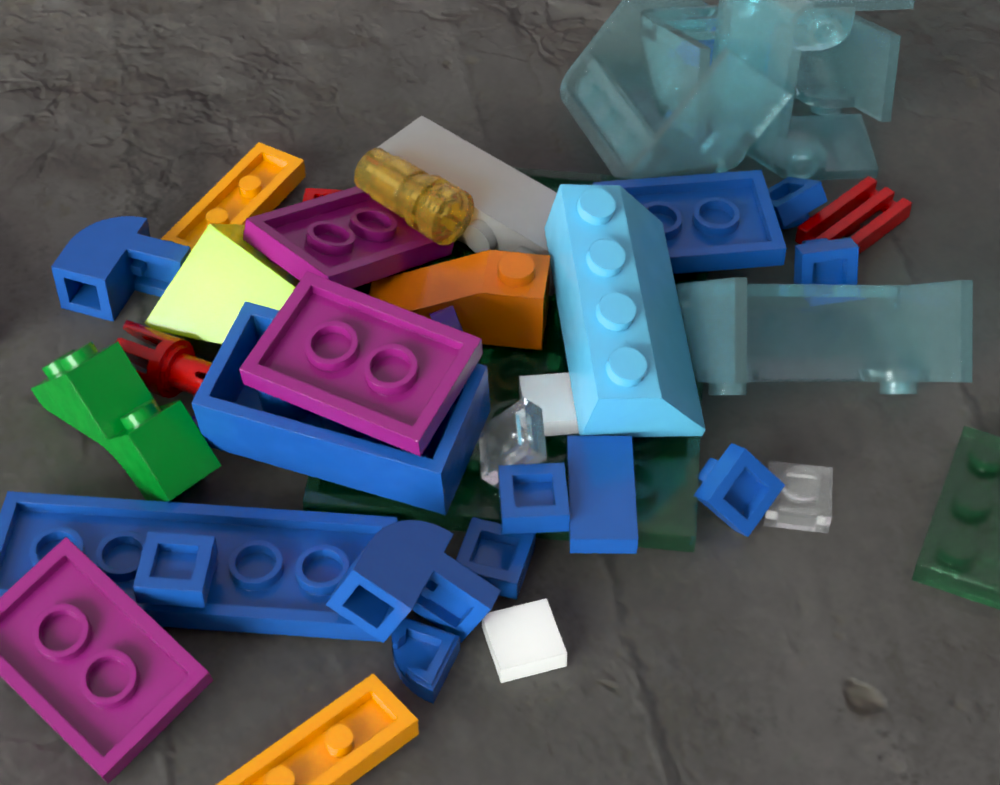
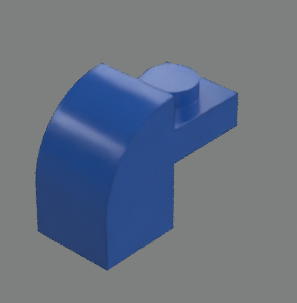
(111, 262)
(409, 571)

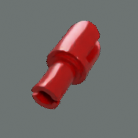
(170, 366)

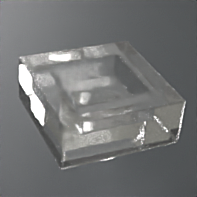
(512, 439)
(804, 500)

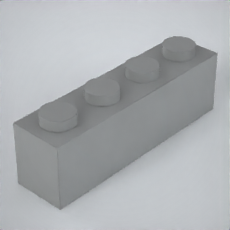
(507, 203)

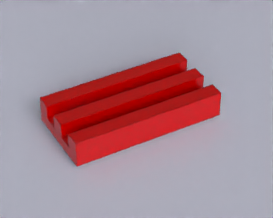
(851, 209)

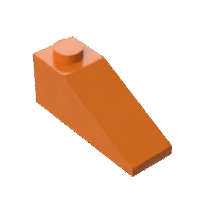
(493, 293)

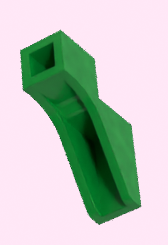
(112, 405)

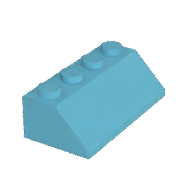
(620, 316)

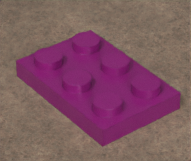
(341, 239)
(362, 362)
(92, 660)

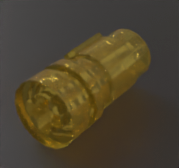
(425, 201)

